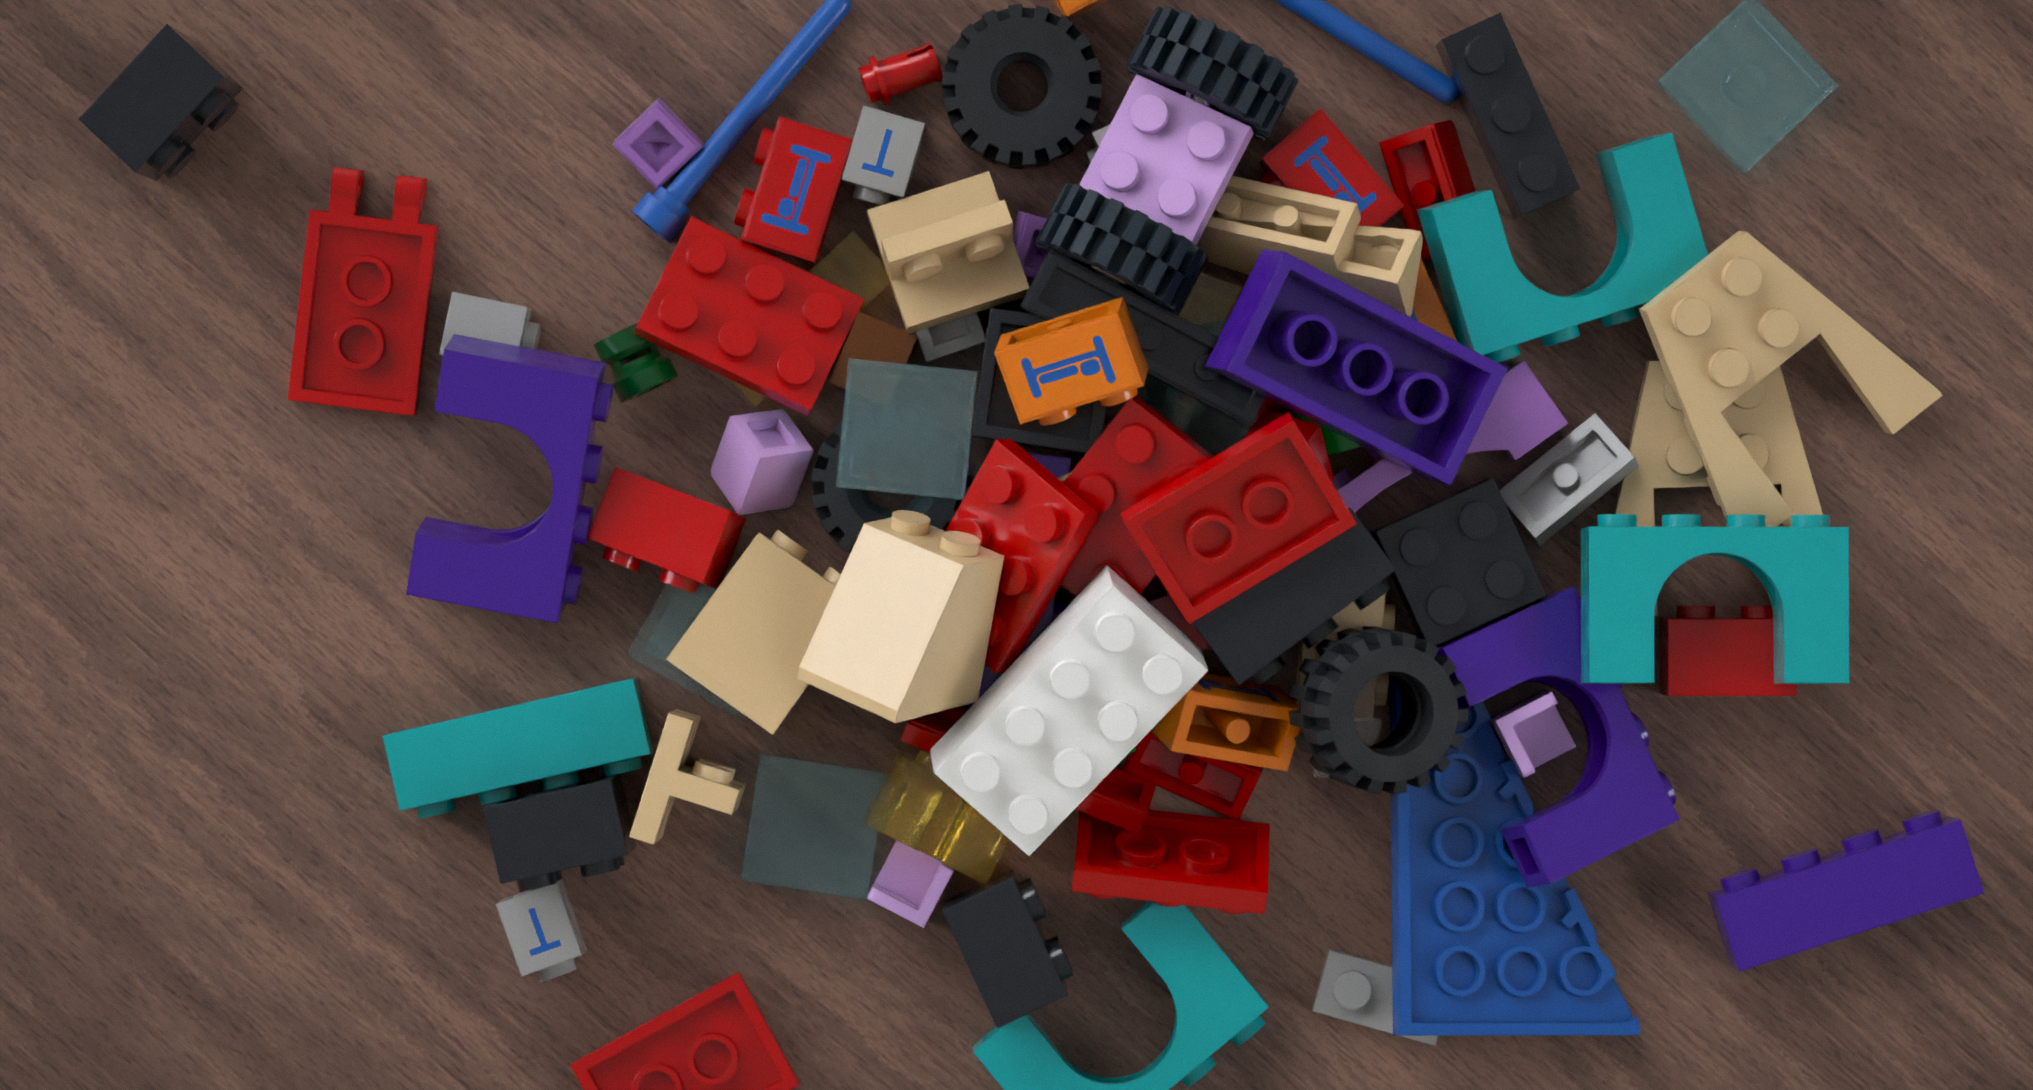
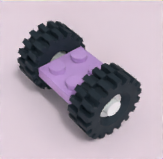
(1168, 156)

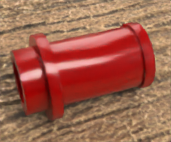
(900, 73)

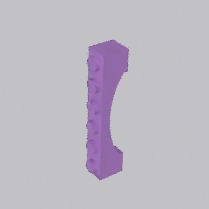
(1514, 423)

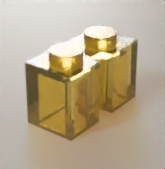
(934, 819)

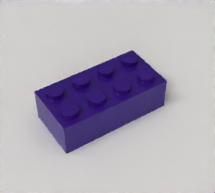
(1356, 366)

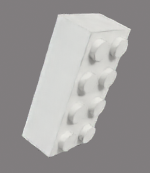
(1068, 710)

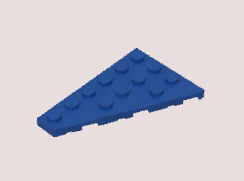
(1466, 931)

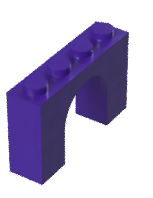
(556, 406)
(1620, 788)

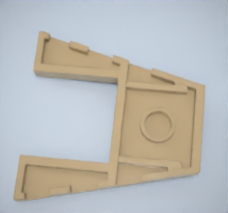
(1732, 327)
(1671, 460)

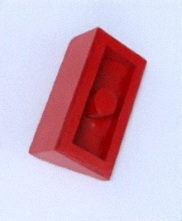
(1426, 170)
(1204, 780)

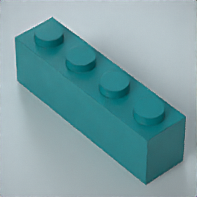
(518, 745)

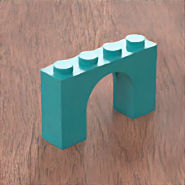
(1499, 308)
(1798, 565)
(1210, 1006)

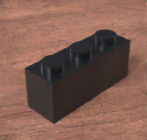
(1507, 116)
(1295, 605)

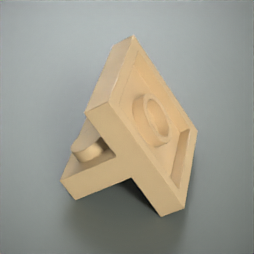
(949, 252)
(669, 777)

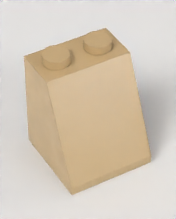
(907, 620)
(758, 630)

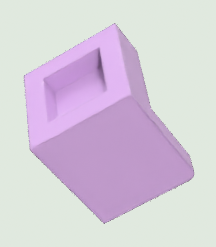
(761, 461)
(1532, 732)
(910, 883)

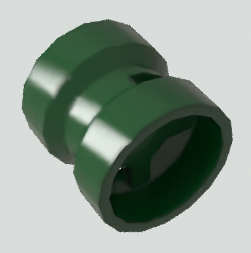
(640, 374)

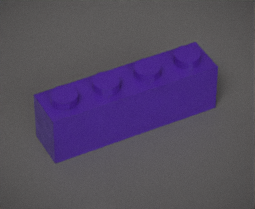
(1845, 891)

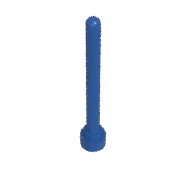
(1375, 48)
(667, 207)

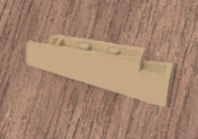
(1319, 233)

